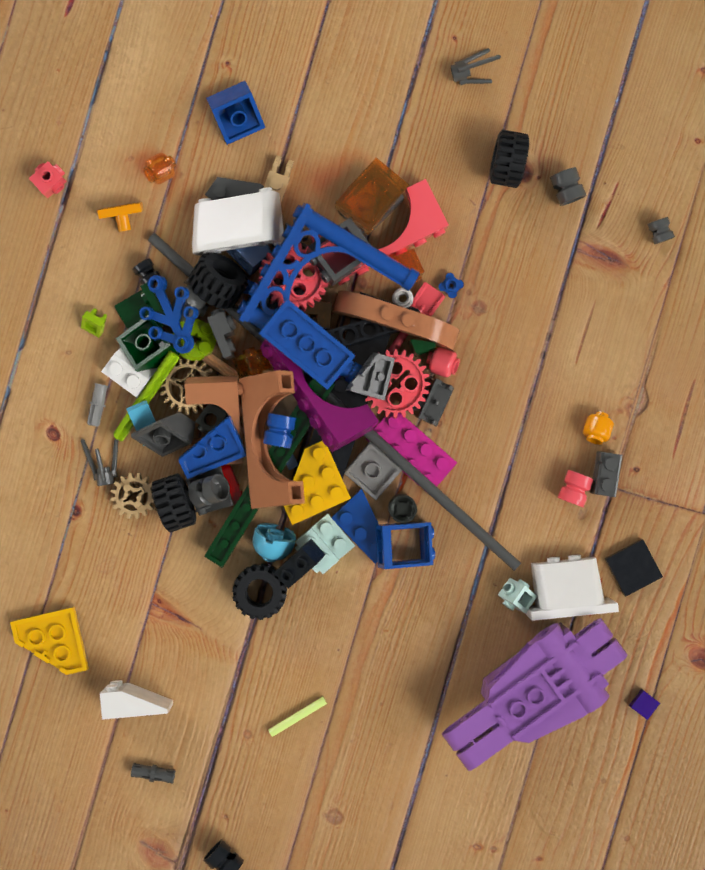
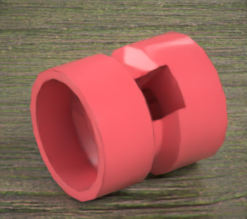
(575, 488)

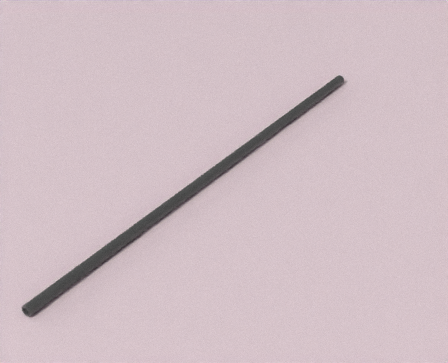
(372, 436)

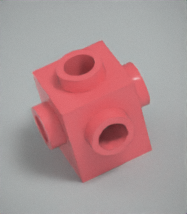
(48, 179)

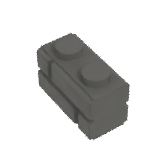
(606, 474)

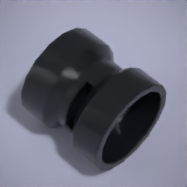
(145, 270)

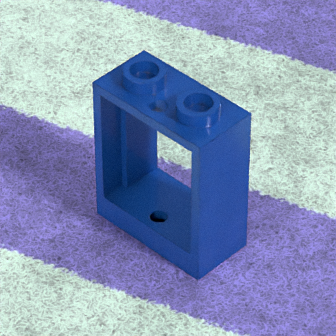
(384, 545)

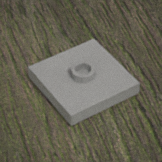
(372, 471)

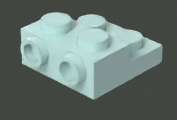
(329, 539)

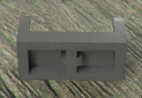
(435, 402)

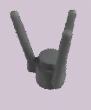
(461, 69)
(102, 474)

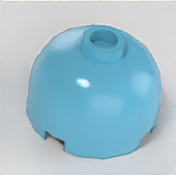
(273, 543)

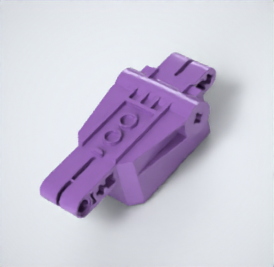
(538, 691)

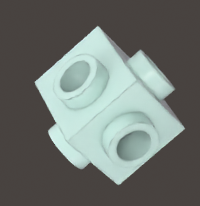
(517, 595)

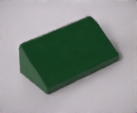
(420, 347)

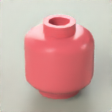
(443, 362)

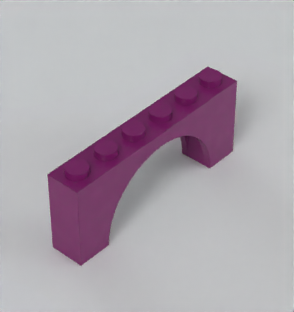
(334, 424)

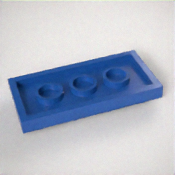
(307, 344)

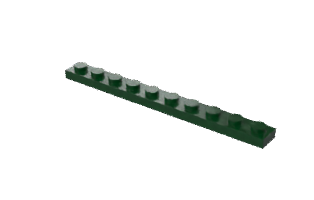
(242, 513)

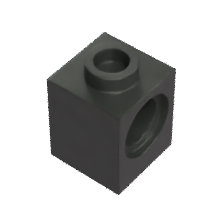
(217, 411)

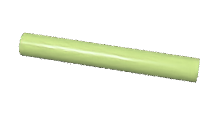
(297, 716)

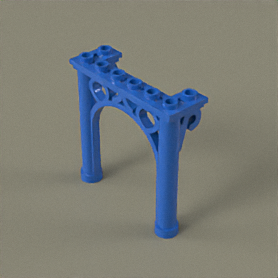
(345, 242)

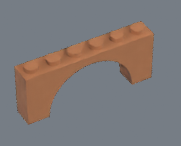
(266, 483)

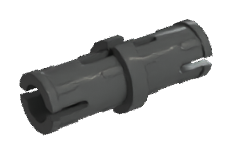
(153, 773)

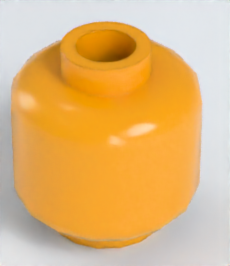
(598, 428)

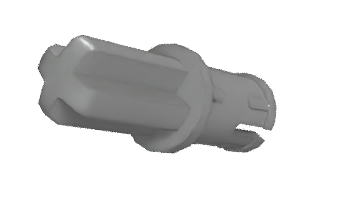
(97, 405)

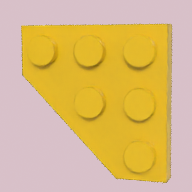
(321, 483)
(54, 639)

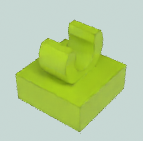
(93, 323)

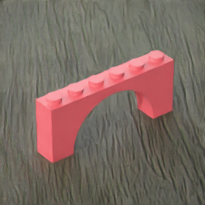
(424, 221)

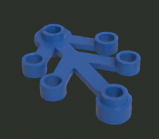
(171, 316)

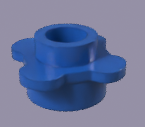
(450, 279)

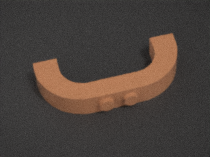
(396, 317)

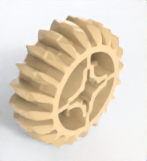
(171, 380)

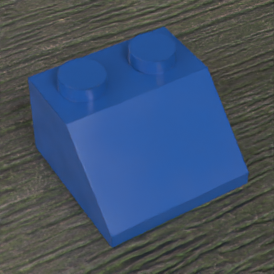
(236, 112)

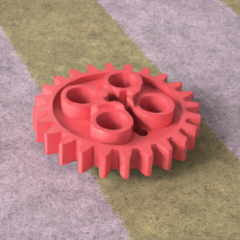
(311, 286)
(409, 398)

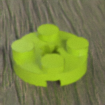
(206, 344)

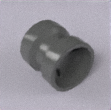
(661, 230)

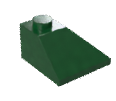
(141, 349)

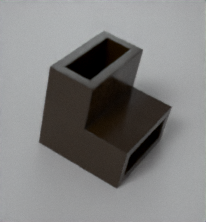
(322, 312)

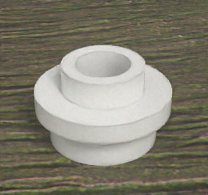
(399, 292)

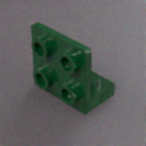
(130, 307)

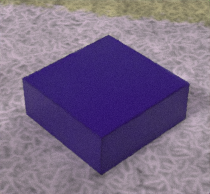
(644, 704)

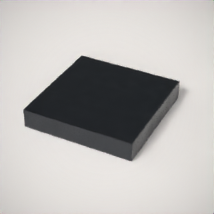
(633, 567)

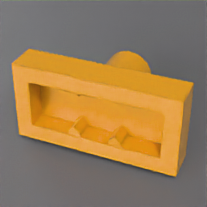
(121, 213)

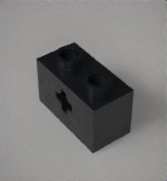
(299, 563)

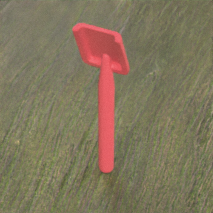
(427, 302)

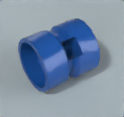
(279, 430)

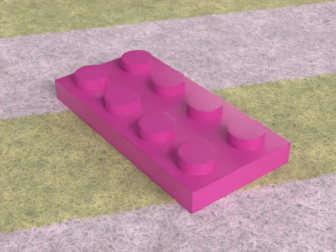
(415, 447)

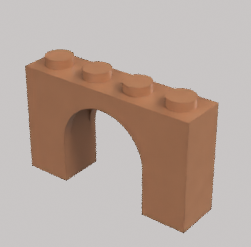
(220, 391)

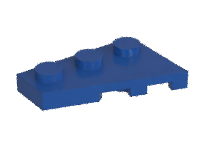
(213, 450)
(359, 523)

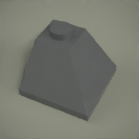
(167, 434)

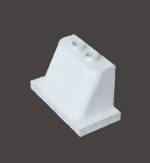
(568, 589)

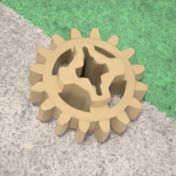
(128, 487)

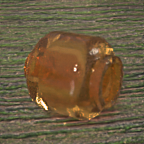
(159, 168)

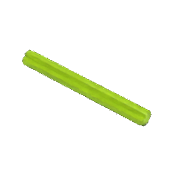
(148, 392)

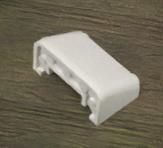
(237, 222)

